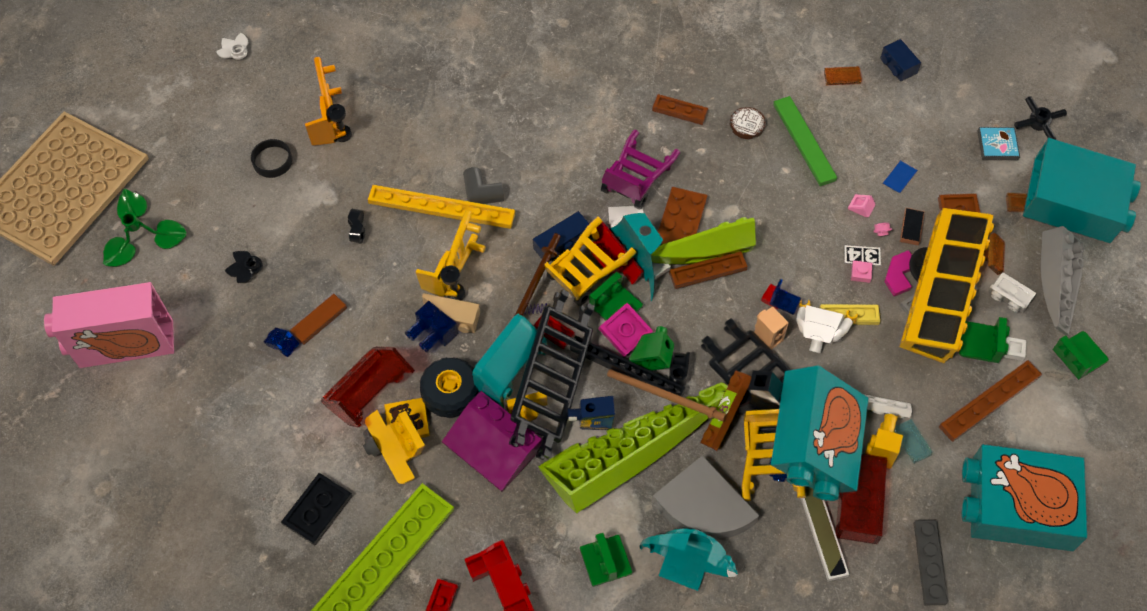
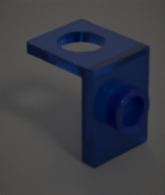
(784, 300)

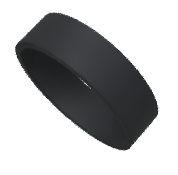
(267, 144)

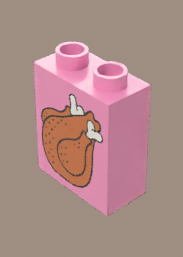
(111, 325)

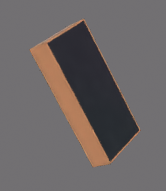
(912, 226)

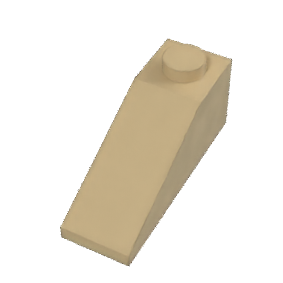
(462, 312)

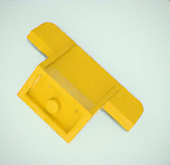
(397, 443)

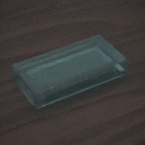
(913, 441)

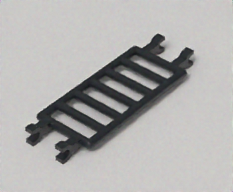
(741, 338)
(522, 424)

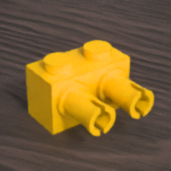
(885, 441)

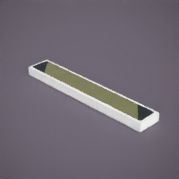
(824, 536)

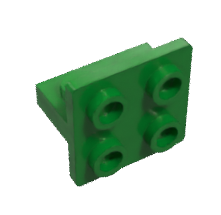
(605, 559)

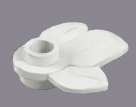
(234, 48)

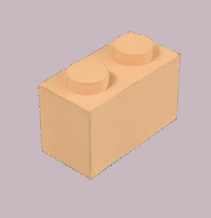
(771, 327)

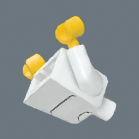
(822, 325)

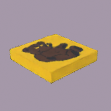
(416, 411)

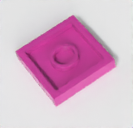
(625, 329)

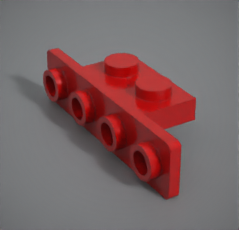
(612, 247)

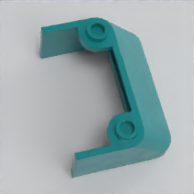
(505, 359)

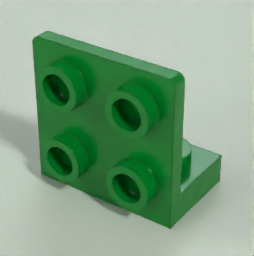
(612, 296)

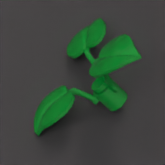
(129, 207)

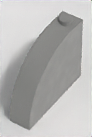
(704, 502)

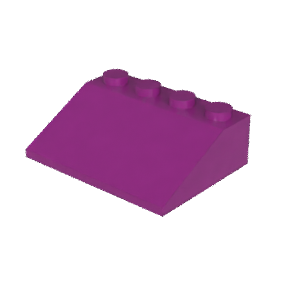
(483, 439)

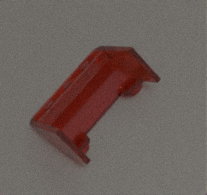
(364, 382)

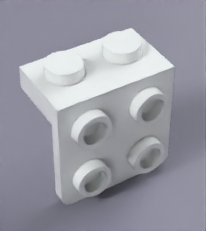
(1011, 292)

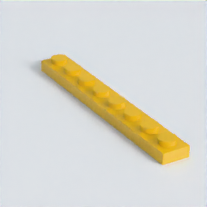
(441, 206)

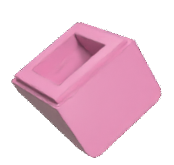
(862, 205)

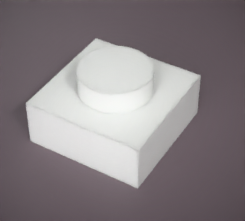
(1016, 348)

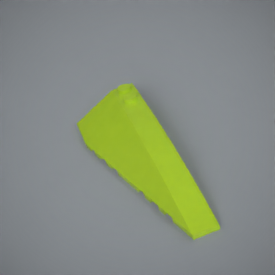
(603, 463)

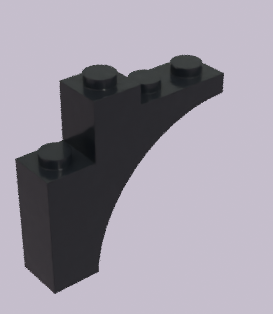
(762, 393)

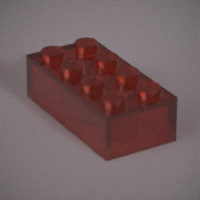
(862, 511)

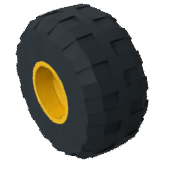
(448, 387)

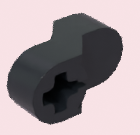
(357, 230)

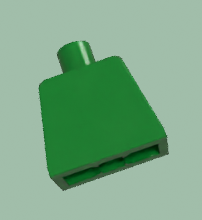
(654, 350)

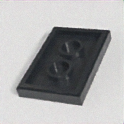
(316, 509)

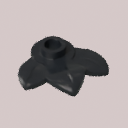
(242, 267)

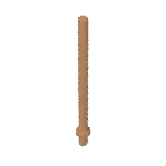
(711, 412)

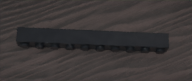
(624, 366)

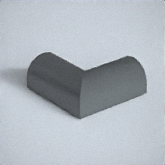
(480, 193)

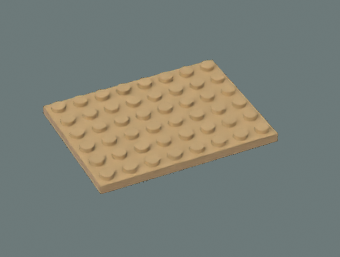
(63, 186)

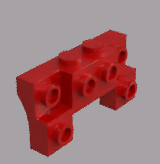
(504, 575)

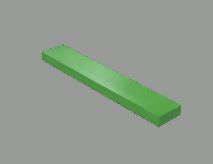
(805, 141)

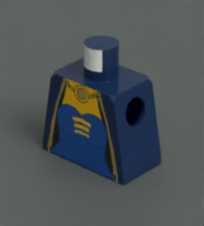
(594, 413)

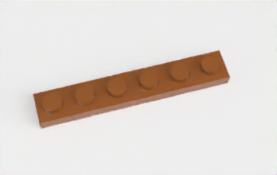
(990, 400)

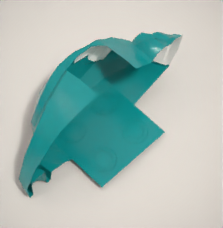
(689, 555)

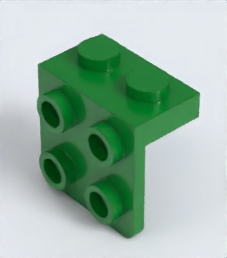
(985, 341)
(1080, 354)

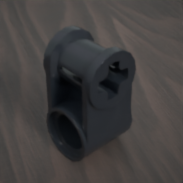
(679, 367)

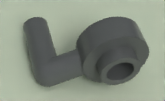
(370, 445)

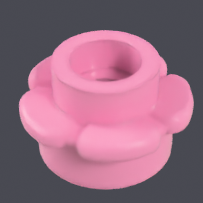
(882, 229)

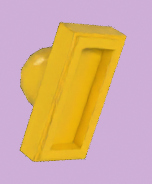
(527, 413)

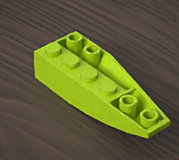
(709, 244)

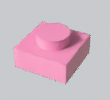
(861, 271)

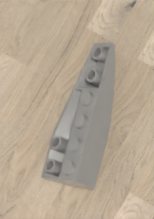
(1061, 274)

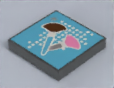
(998, 143)

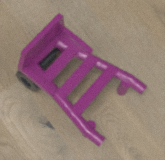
(629, 185)

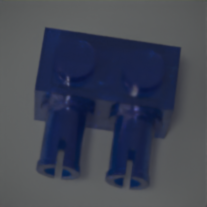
(436, 323)

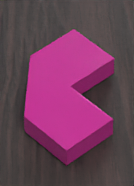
(895, 276)

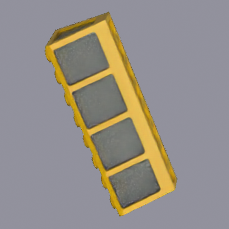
(947, 284)

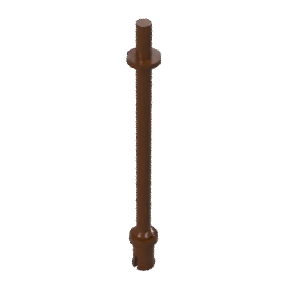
(548, 253)

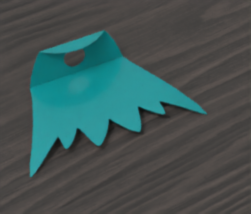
(630, 235)

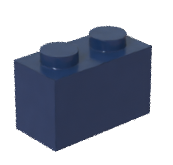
(900, 60)

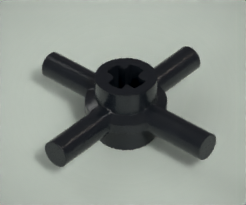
(1040, 118)

